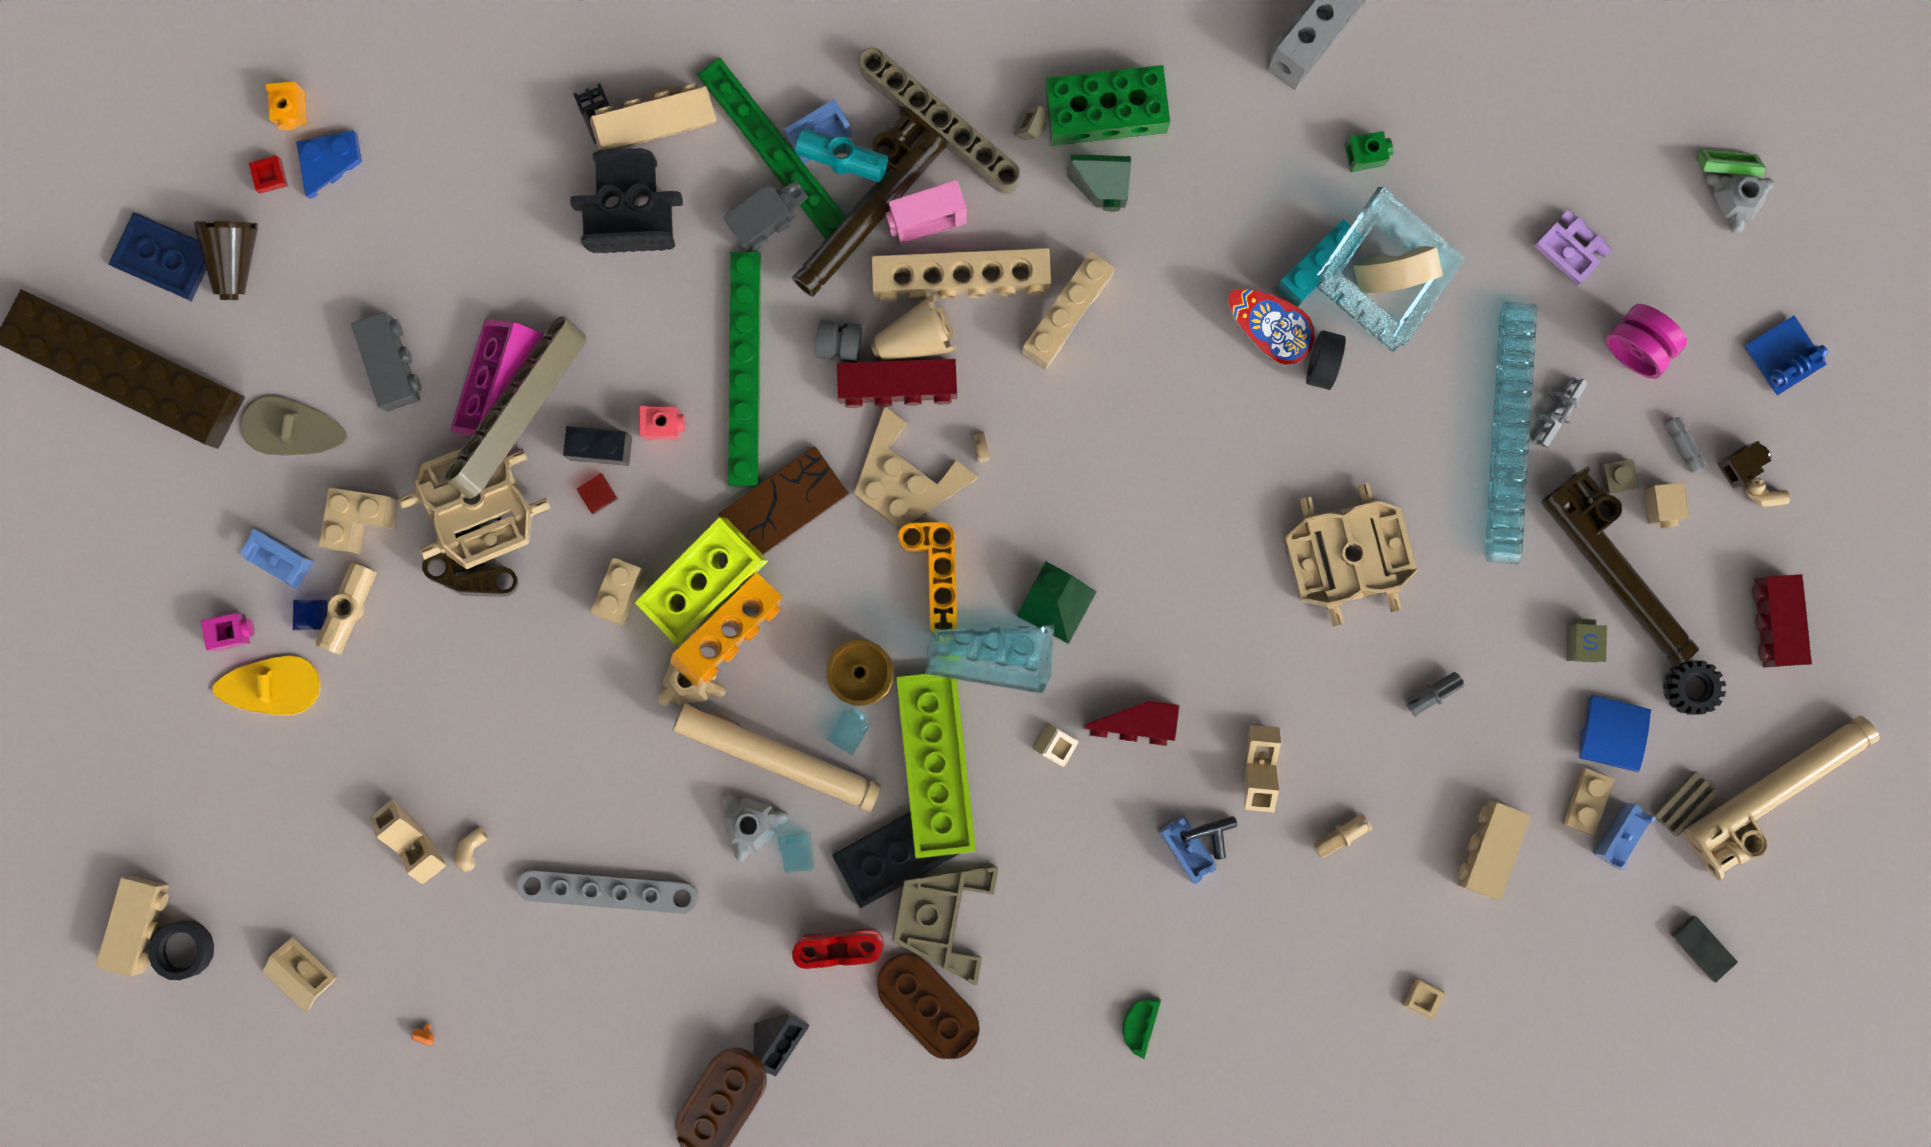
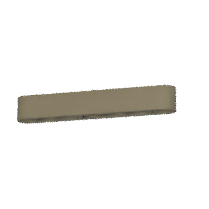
(934, 107)
(515, 407)

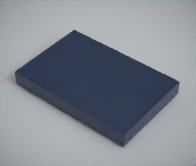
(160, 256)

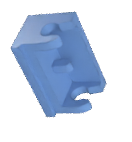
(825, 120)
(276, 558)
(1623, 835)
(1190, 855)

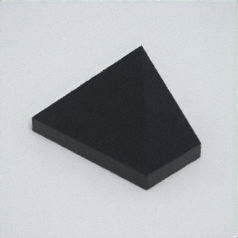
(776, 1040)

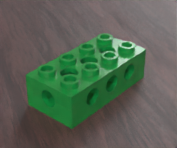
(1110, 87)

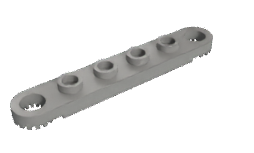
(607, 891)

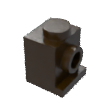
(1745, 463)

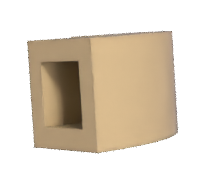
(1393, 273)
(1260, 768)
(406, 837)

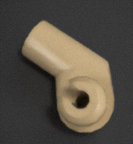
(1763, 497)
(463, 856)

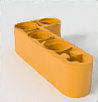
(936, 580)

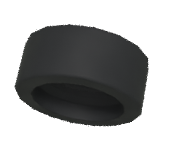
(1326, 360)
(158, 956)

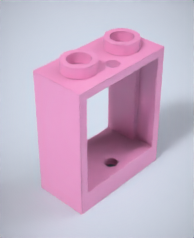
(927, 212)

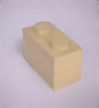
(618, 592)

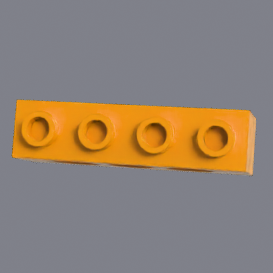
(755, 594)

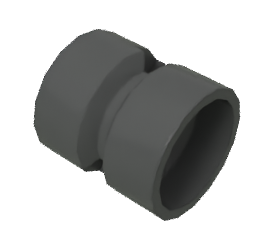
(838, 341)

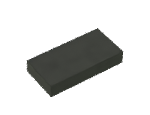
(1704, 948)

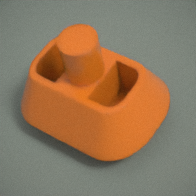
(423, 1036)

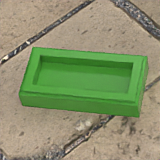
(1730, 162)

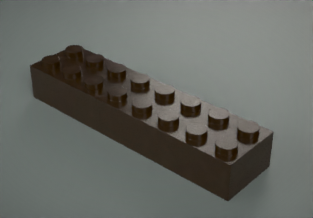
(119, 369)

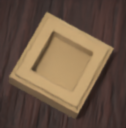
(1424, 998)

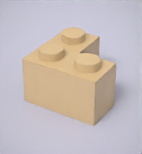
(347, 515)

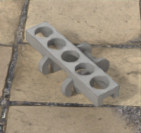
(1567, 401)

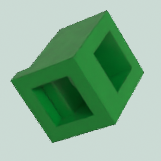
(1361, 157)

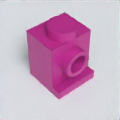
(217, 631)

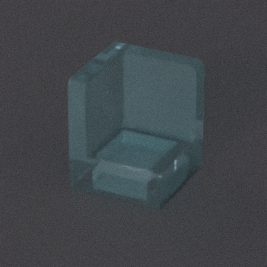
(797, 852)

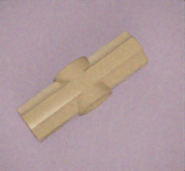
(339, 626)

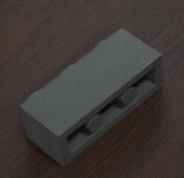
(386, 361)

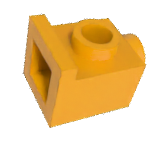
(294, 112)

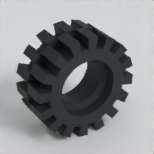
(1711, 681)

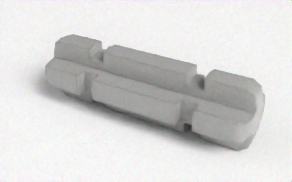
(1686, 444)

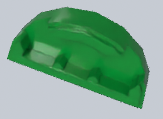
(1139, 1024)

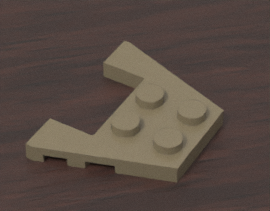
(930, 914)

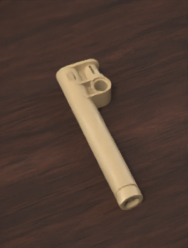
(776, 757)
(1722, 833)

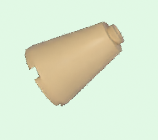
(916, 334)

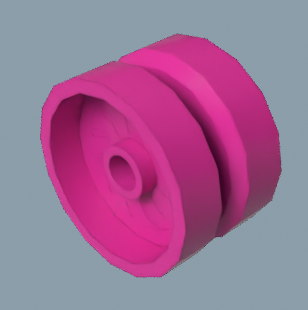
(1646, 341)

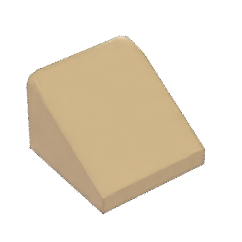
(1055, 745)

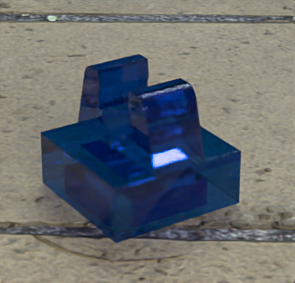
(309, 614)

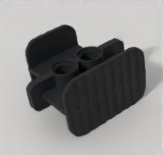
(626, 226)

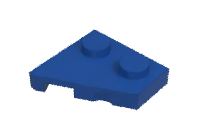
(327, 159)

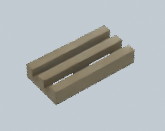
(1702, 786)

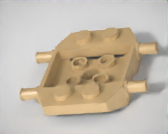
(452, 515)
(1351, 578)

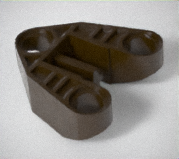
(473, 584)

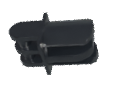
(589, 110)

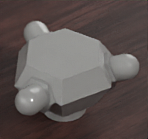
(1739, 196)
(750, 824)

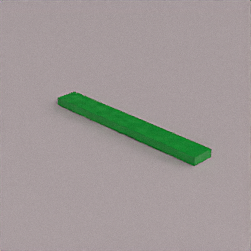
(770, 144)

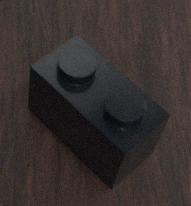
(597, 446)

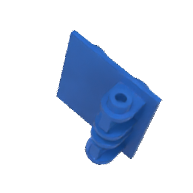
(1786, 355)

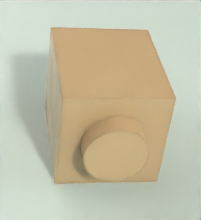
(1666, 504)

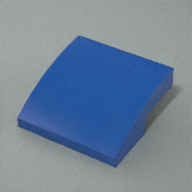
(1614, 733)

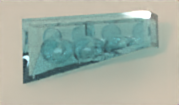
(993, 657)

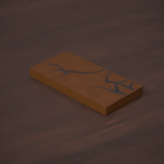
(786, 501)

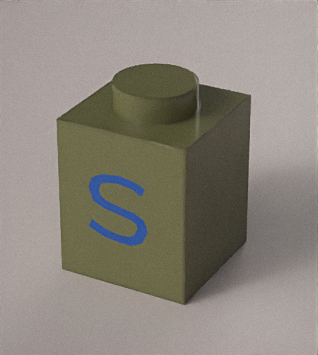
(1586, 641)

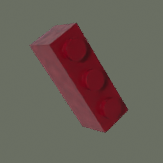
(1782, 621)

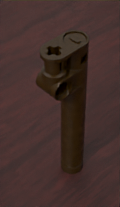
(914, 149)
(1577, 512)

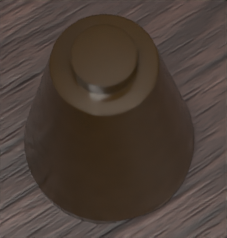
(227, 255)

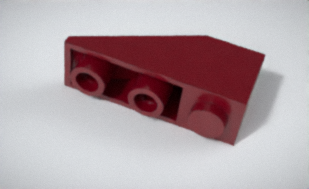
(1146, 719)

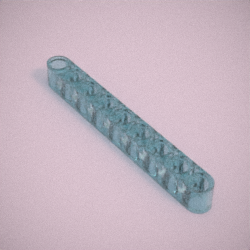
(1511, 433)

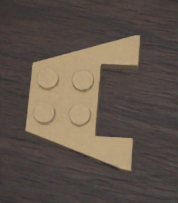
(897, 487)

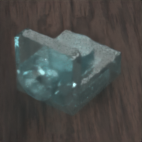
(849, 730)

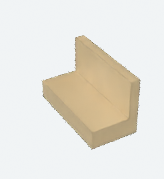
(298, 973)

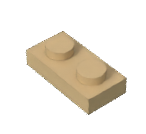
(1588, 801)

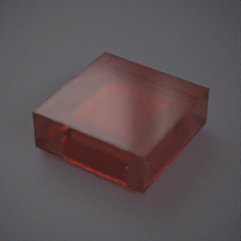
(597, 493)

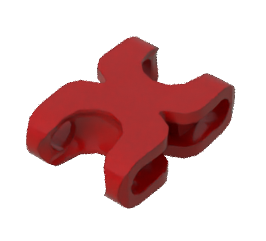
(838, 948)

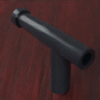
(1214, 829)

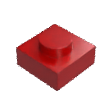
(268, 174)

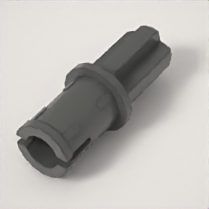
(1434, 693)

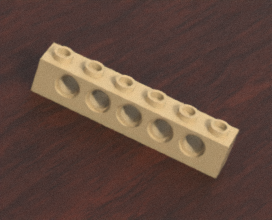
(974, 263)

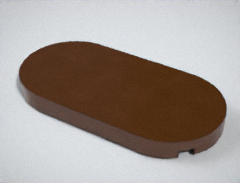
(928, 1006)
(721, 1100)

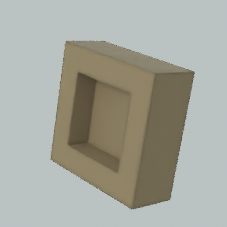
(1032, 123)
(1619, 476)

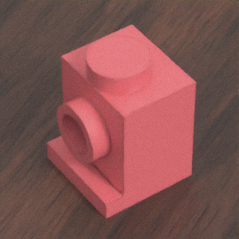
(670, 431)

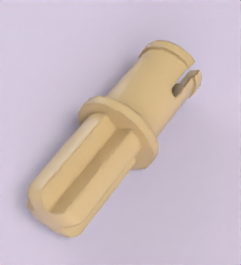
(1341, 836)

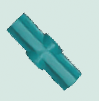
(858, 159)

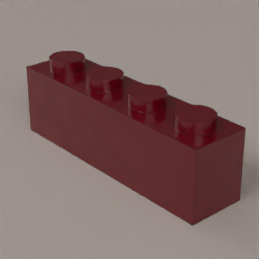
(897, 381)

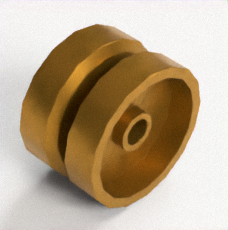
(873, 685)

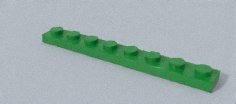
(744, 369)

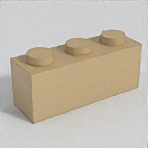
(1493, 850)
(132, 925)

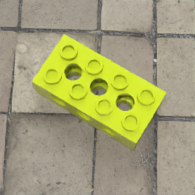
(682, 579)

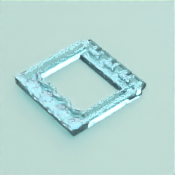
(1409, 233)

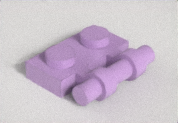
(1568, 253)

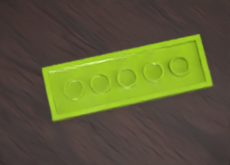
(935, 765)

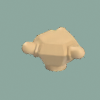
(681, 690)

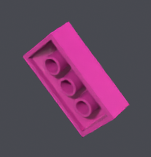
(496, 360)

